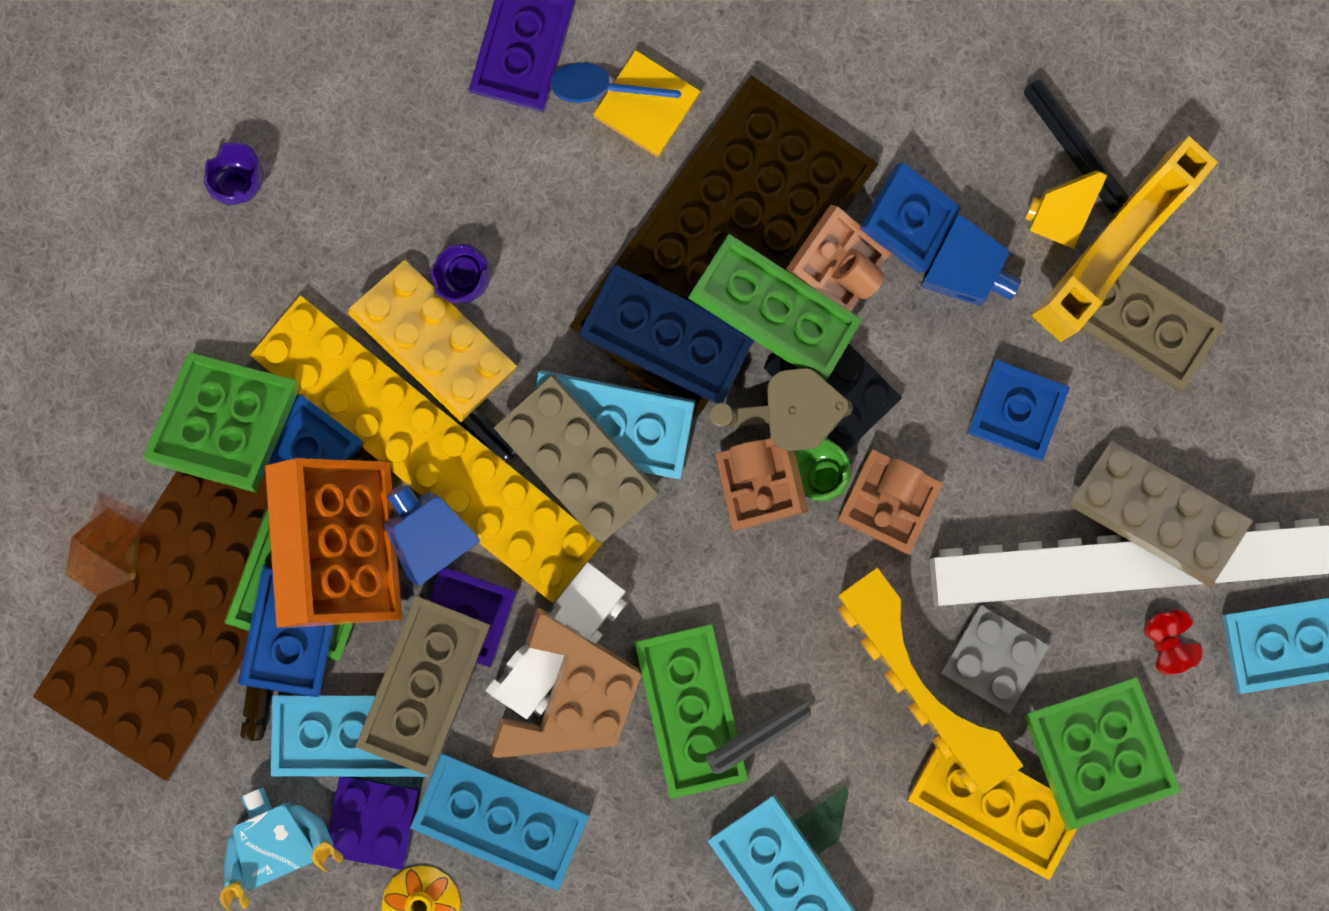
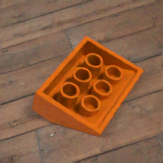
(332, 542)

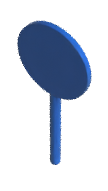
(588, 82)

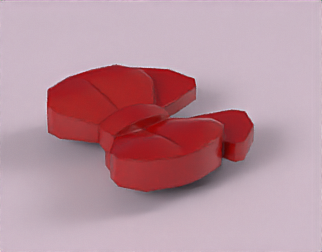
(1164, 632)

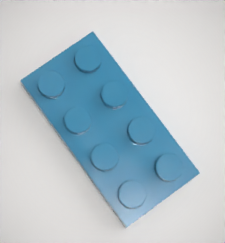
(500, 821)

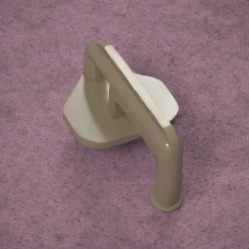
(799, 410)

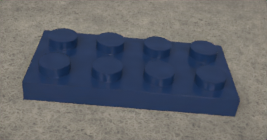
(666, 335)

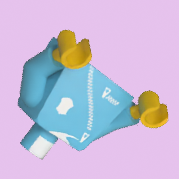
(272, 846)

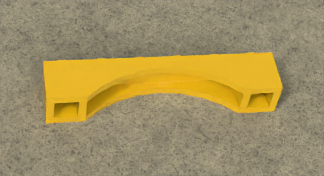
(1100, 265)
(977, 750)

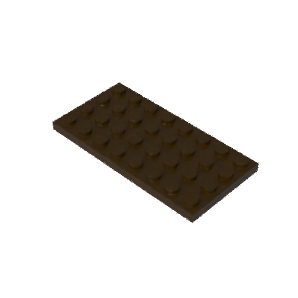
(755, 176)

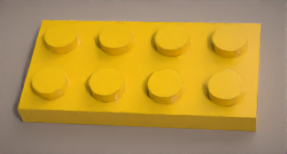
(432, 340)
(1012, 818)

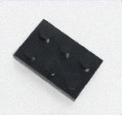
(861, 385)

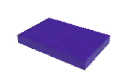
(521, 51)

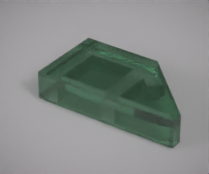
(824, 821)

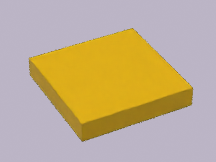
(647, 118)

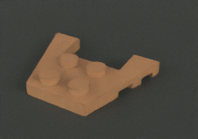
(585, 702)

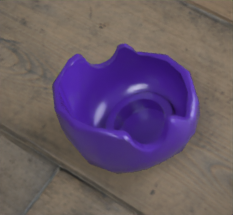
(233, 162)
(465, 264)

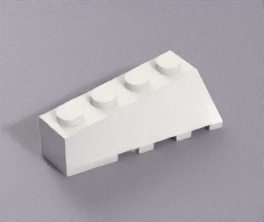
(532, 671)

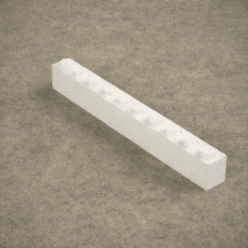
(1116, 566)

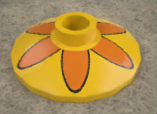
(421, 884)

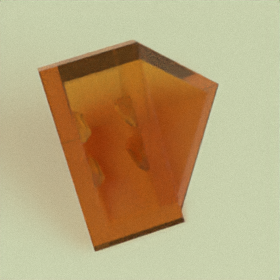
(104, 553)

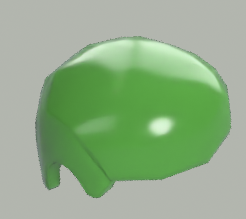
(824, 471)

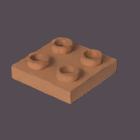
(840, 260)
(760, 483)
(890, 501)

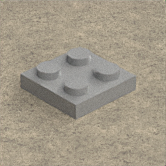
(994, 659)

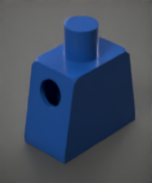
(970, 266)
(426, 533)

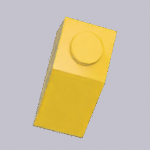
(1065, 208)

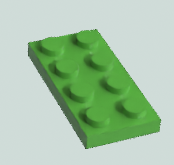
(775, 308)
(688, 708)

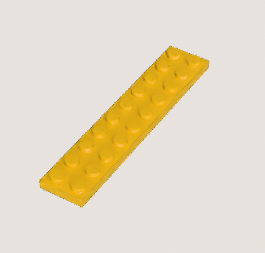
(428, 448)

